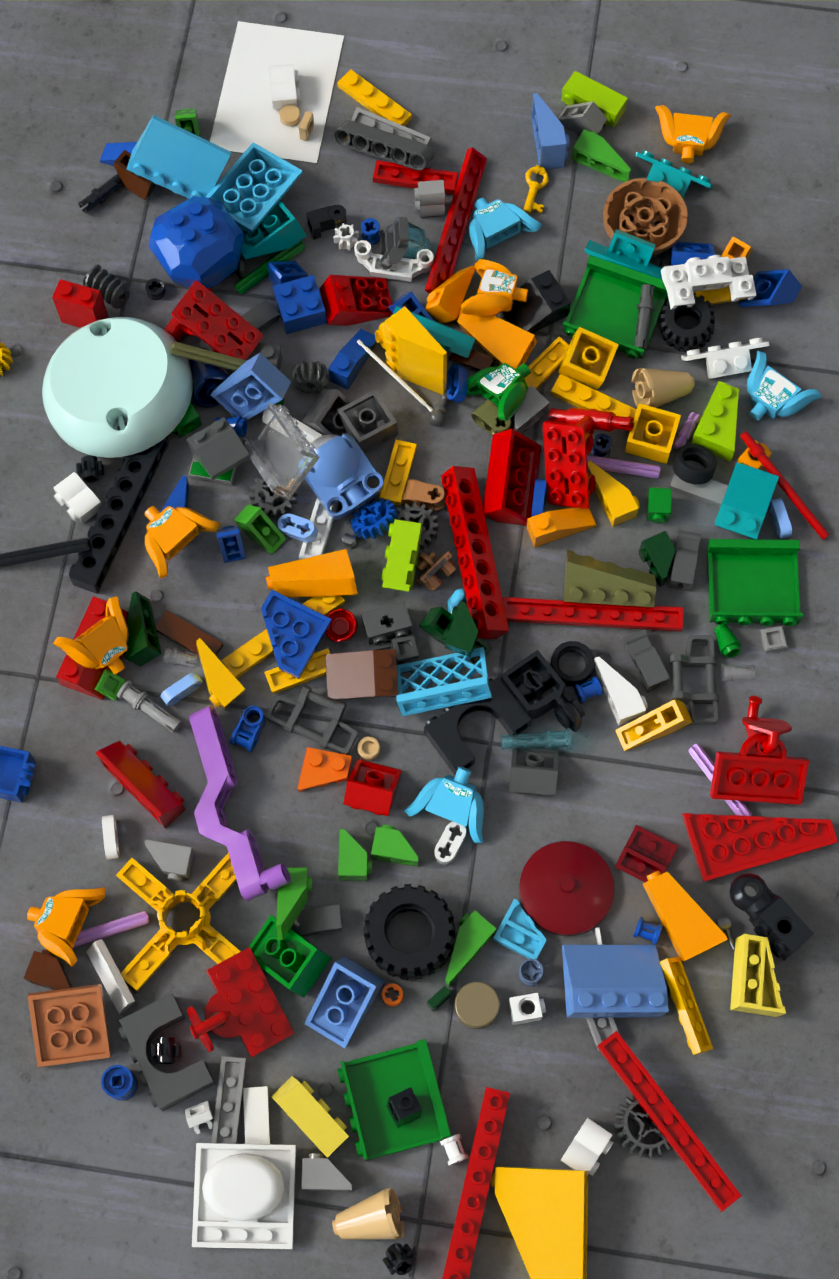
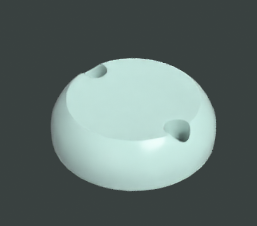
(116, 387)

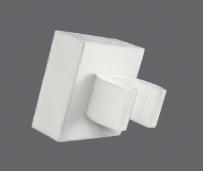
(199, 1114)

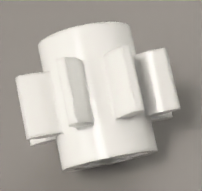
(346, 236)

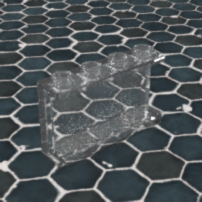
(282, 453)

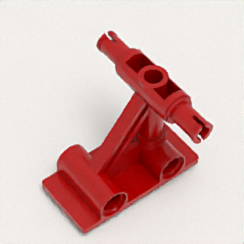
(213, 322)
(566, 447)

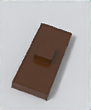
(475, 360)

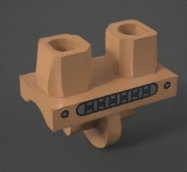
(428, 577)

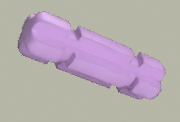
(687, 430)

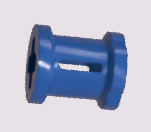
(370, 229)
(588, 690)
(647, 935)

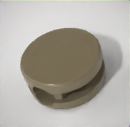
(477, 1005)

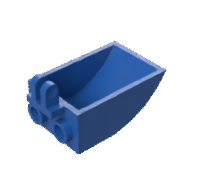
(15, 773)

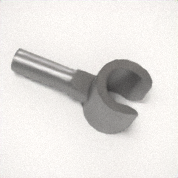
(349, 540)
(725, 924)

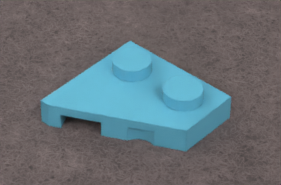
(519, 933)

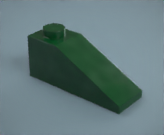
(436, 623)
(142, 638)

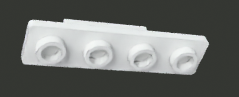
(727, 360)

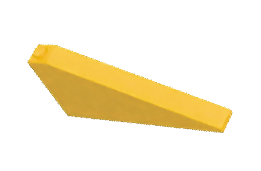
(546, 1218)

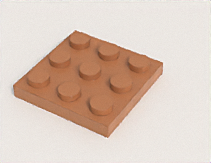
(69, 1025)

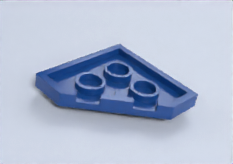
(293, 632)

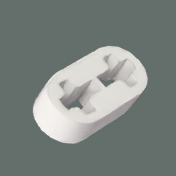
(110, 837)
(454, 845)

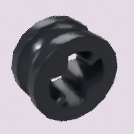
(160, 291)

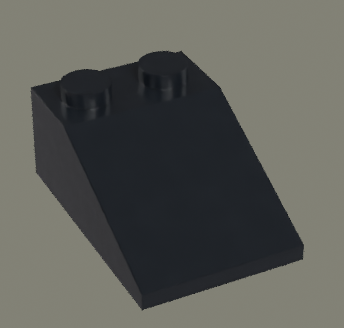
(543, 307)

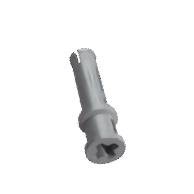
(141, 701)

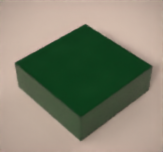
(439, 998)

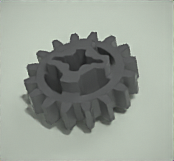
(273, 505)
(420, 515)

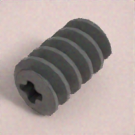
(111, 289)

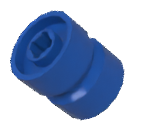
(119, 1082)

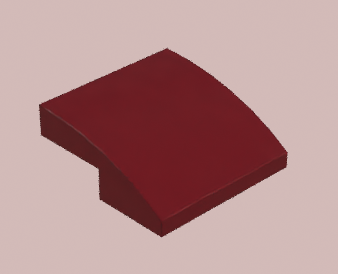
(645, 854)

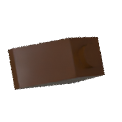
(136, 184)
(47, 971)

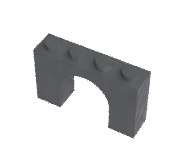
(140, 1030)

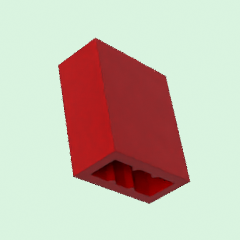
(78, 304)

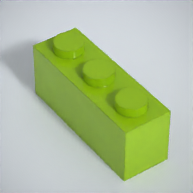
(583, 89)

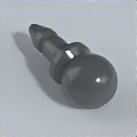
(437, 416)

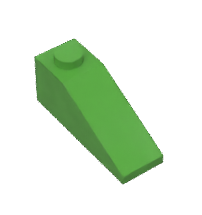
(599, 155)
(292, 899)
(470, 940)

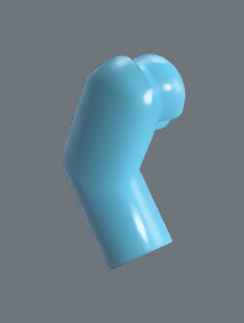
(456, 597)

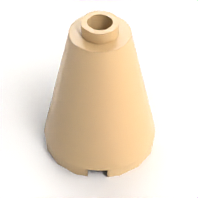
(660, 387)
(371, 1218)

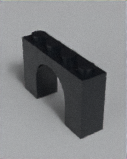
(444, 730)

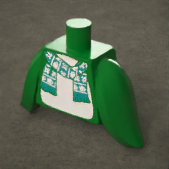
(502, 386)

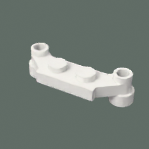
(403, 270)

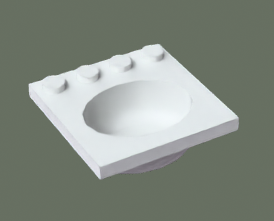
(244, 1196)

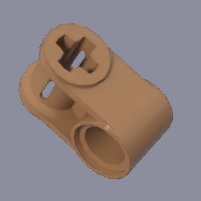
(425, 494)

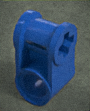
(247, 733)

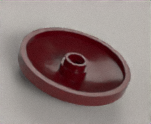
(566, 888)

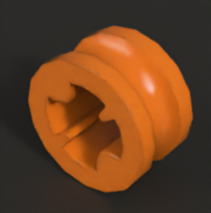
(388, 1001)

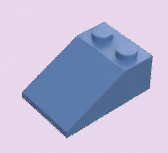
(549, 136)
(252, 388)
(344, 1001)

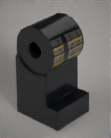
(325, 219)

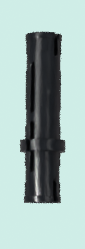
(100, 194)

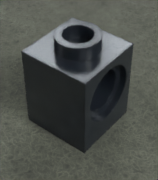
(404, 1107)

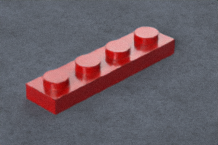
(402, 176)

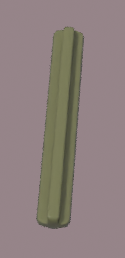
(206, 356)

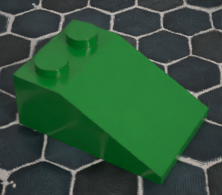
(290, 961)

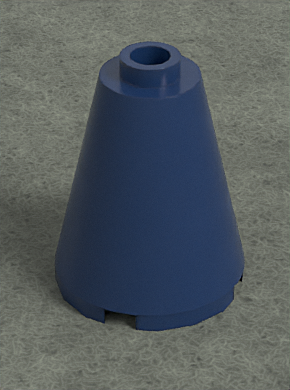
(205, 380)

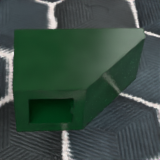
(658, 554)
(463, 632)

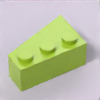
(719, 421)
(402, 555)

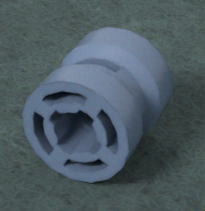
(531, 968)

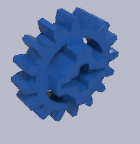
(374, 518)

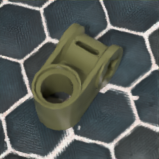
(487, 418)

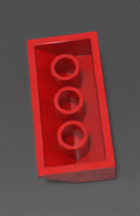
(511, 478)
(75, 675)
(141, 782)

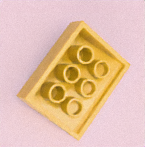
(414, 352)

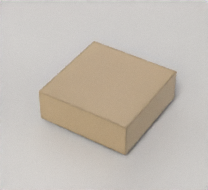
(306, 126)

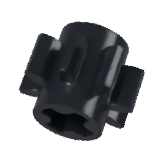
(90, 468)
(165, 1050)
(399, 1259)

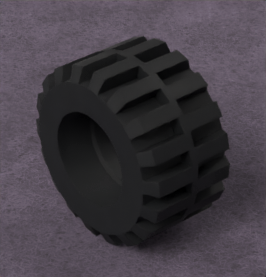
(688, 338)

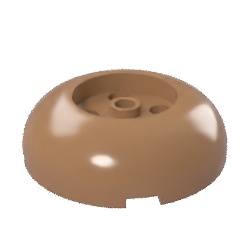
(646, 204)

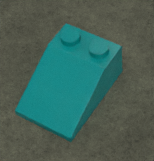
(274, 233)
(746, 500)

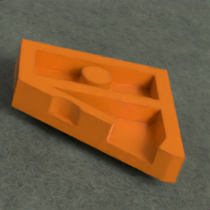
(323, 768)

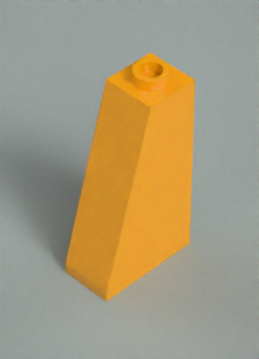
(499, 338)
(314, 576)
(682, 917)

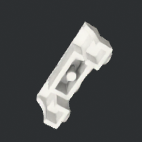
(707, 274)

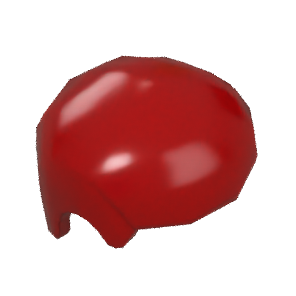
(343, 625)

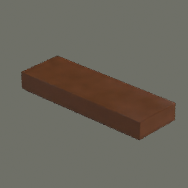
(185, 633)

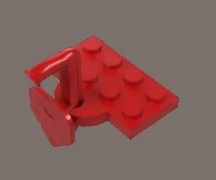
(762, 766)
(243, 1005)

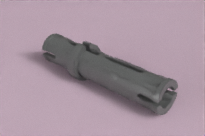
(644, 309)

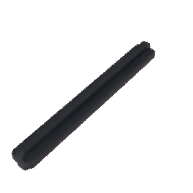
(45, 551)

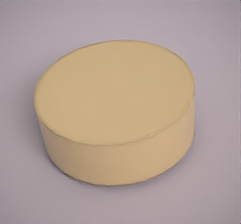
(289, 115)
(368, 748)

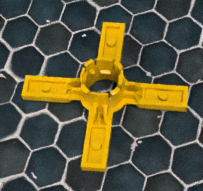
(163, 900)

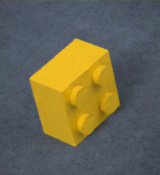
(588, 358)
(652, 433)

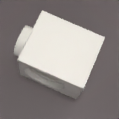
(518, 1016)

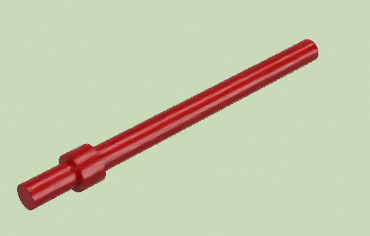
(757, 451)

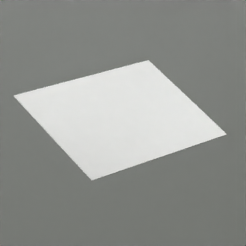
(246, 103)

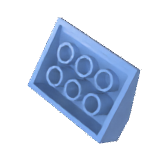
(613, 981)

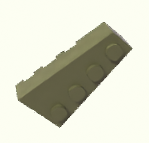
(606, 583)

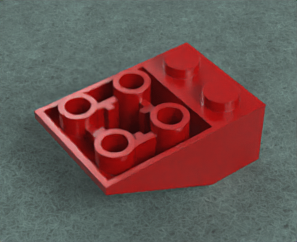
(355, 299)

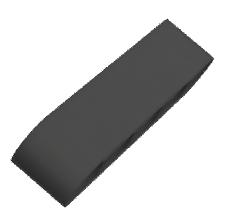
(384, 145)

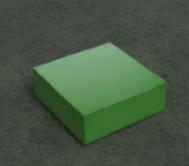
(109, 684)

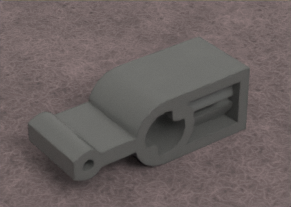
(684, 561)
(646, 661)

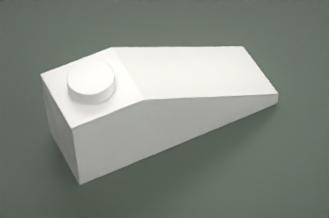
(622, 696)

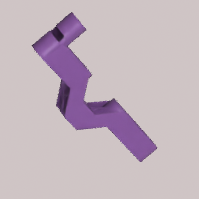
(210, 815)

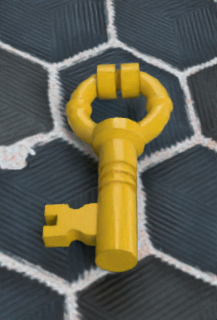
(534, 186)

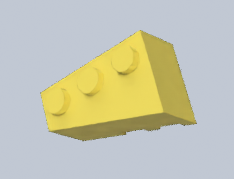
(754, 978)
(311, 1115)

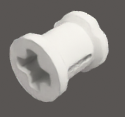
(454, 1149)

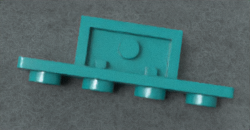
(678, 179)
(627, 252)
(447, 337)

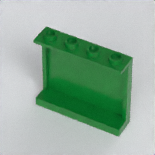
(609, 302)
(753, 581)
(377, 1078)

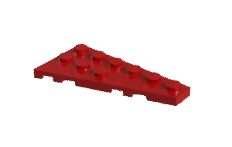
(741, 842)

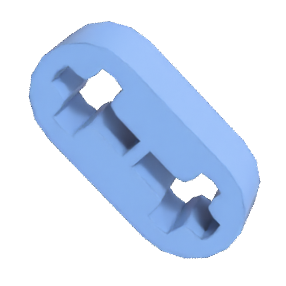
(780, 518)
(299, 523)
(181, 689)

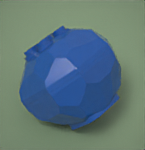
(197, 242)

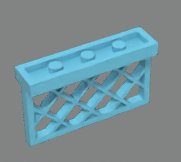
(444, 694)

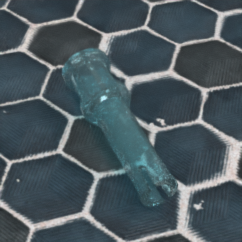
(547, 739)

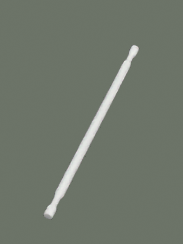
(392, 373)

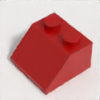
(372, 787)

